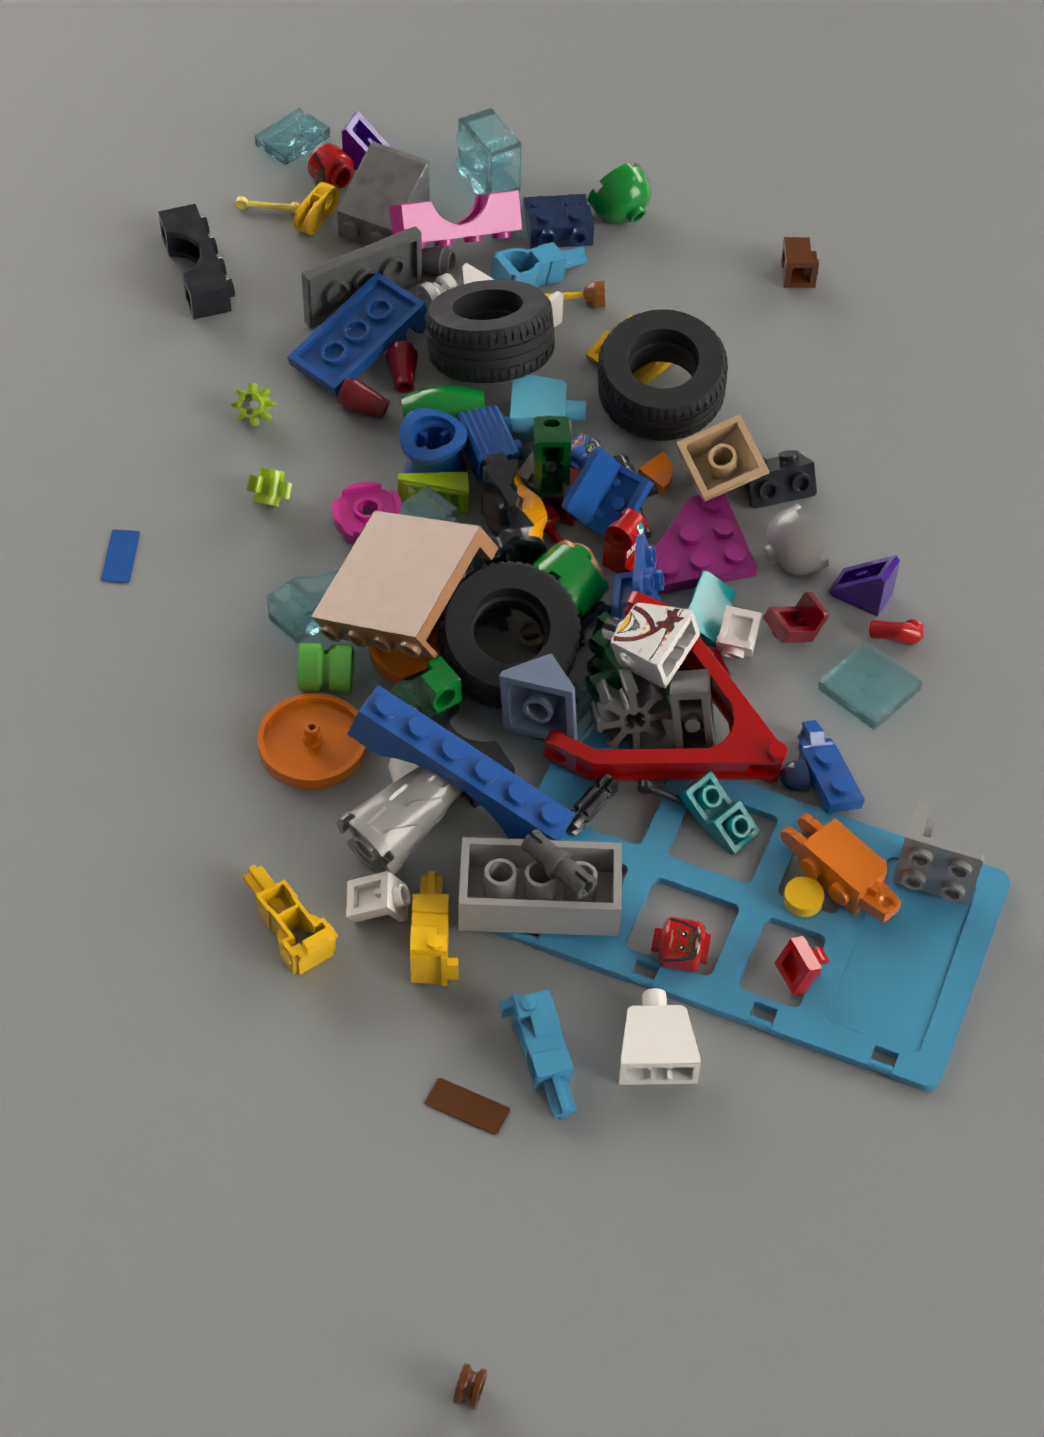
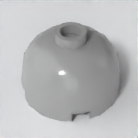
(794, 543)

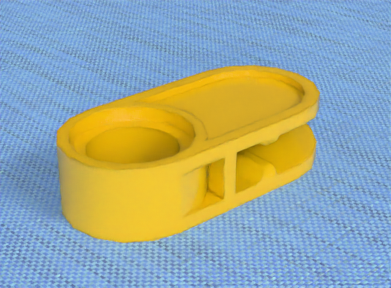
(316, 208)

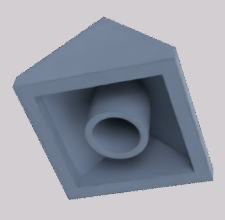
(538, 699)

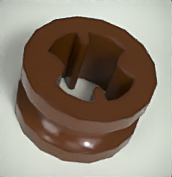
(470, 1386)

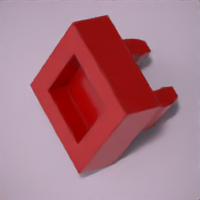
(800, 964)

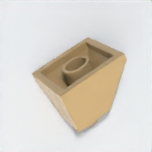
(721, 458)

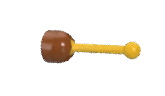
(592, 294)

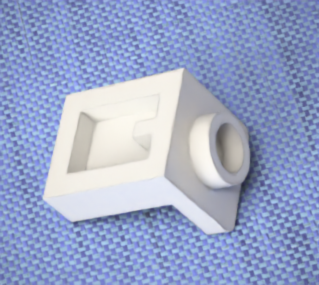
(376, 897)

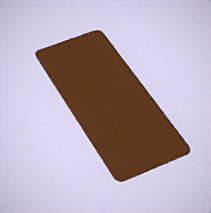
(467, 1106)

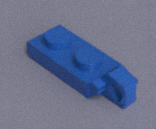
(828, 770)

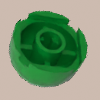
(622, 195)

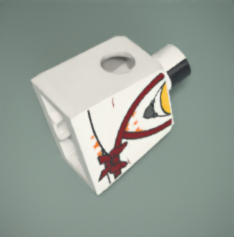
(652, 640)

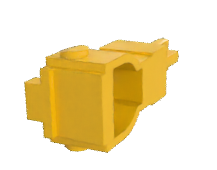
(283, 913)
(430, 934)

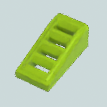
(450, 485)

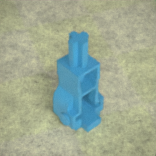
(536, 265)
(543, 1047)

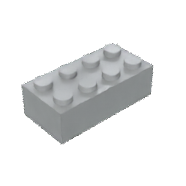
(511, 893)

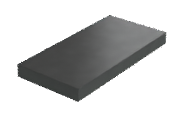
(337, 280)

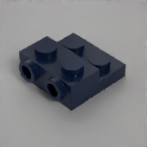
(559, 219)

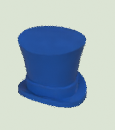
(432, 442)

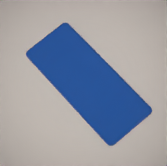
(120, 555)

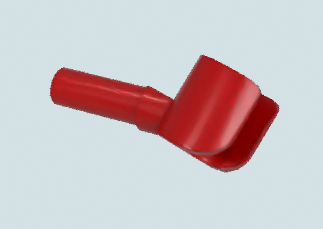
(552, 519)

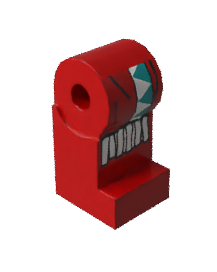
(621, 541)

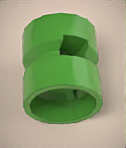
(325, 667)

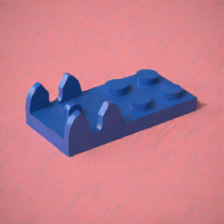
(358, 333)

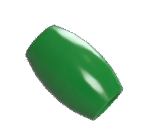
(447, 398)

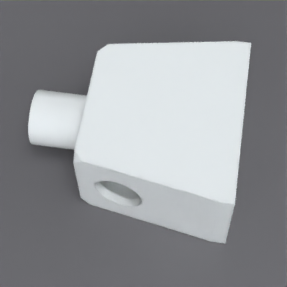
(658, 1043)

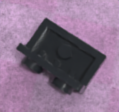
(789, 479)

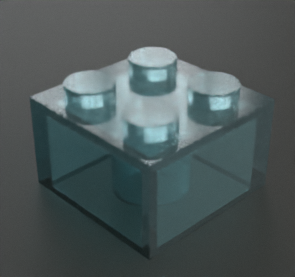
(488, 153)

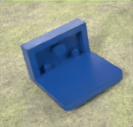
(604, 491)
(643, 579)

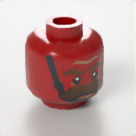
(330, 165)
(681, 944)

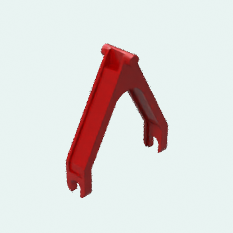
(744, 754)

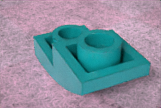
(723, 819)

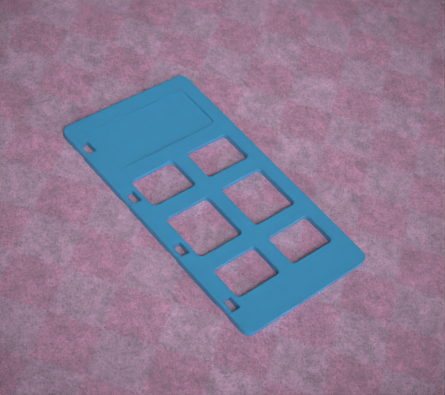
(886, 983)

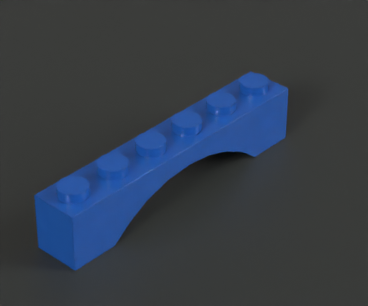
(404, 733)

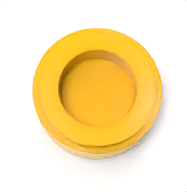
(803, 896)

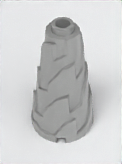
(398, 819)

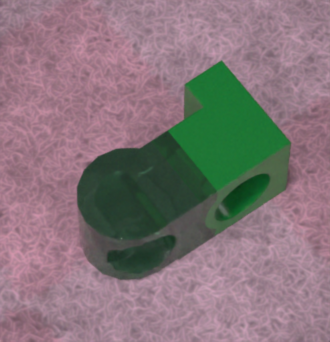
(432, 690)

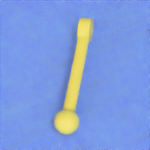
(242, 203)

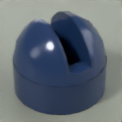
(795, 775)

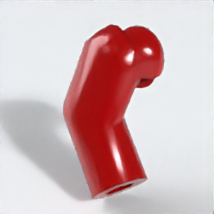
(904, 632)

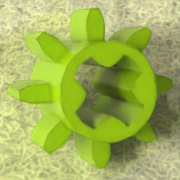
(243, 404)
(269, 486)

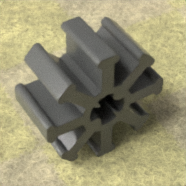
(630, 710)

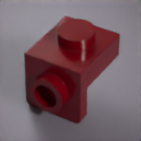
(797, 622)

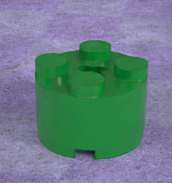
(575, 572)

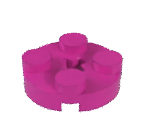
(355, 498)

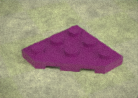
(703, 539)

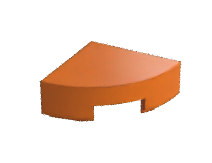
(660, 471)

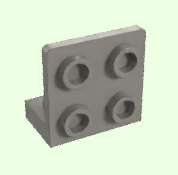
(936, 865)

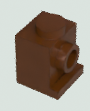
(798, 263)

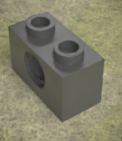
(692, 709)

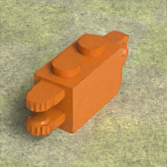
(842, 866)

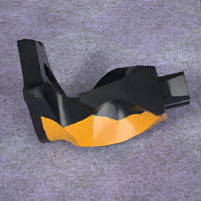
(510, 513)

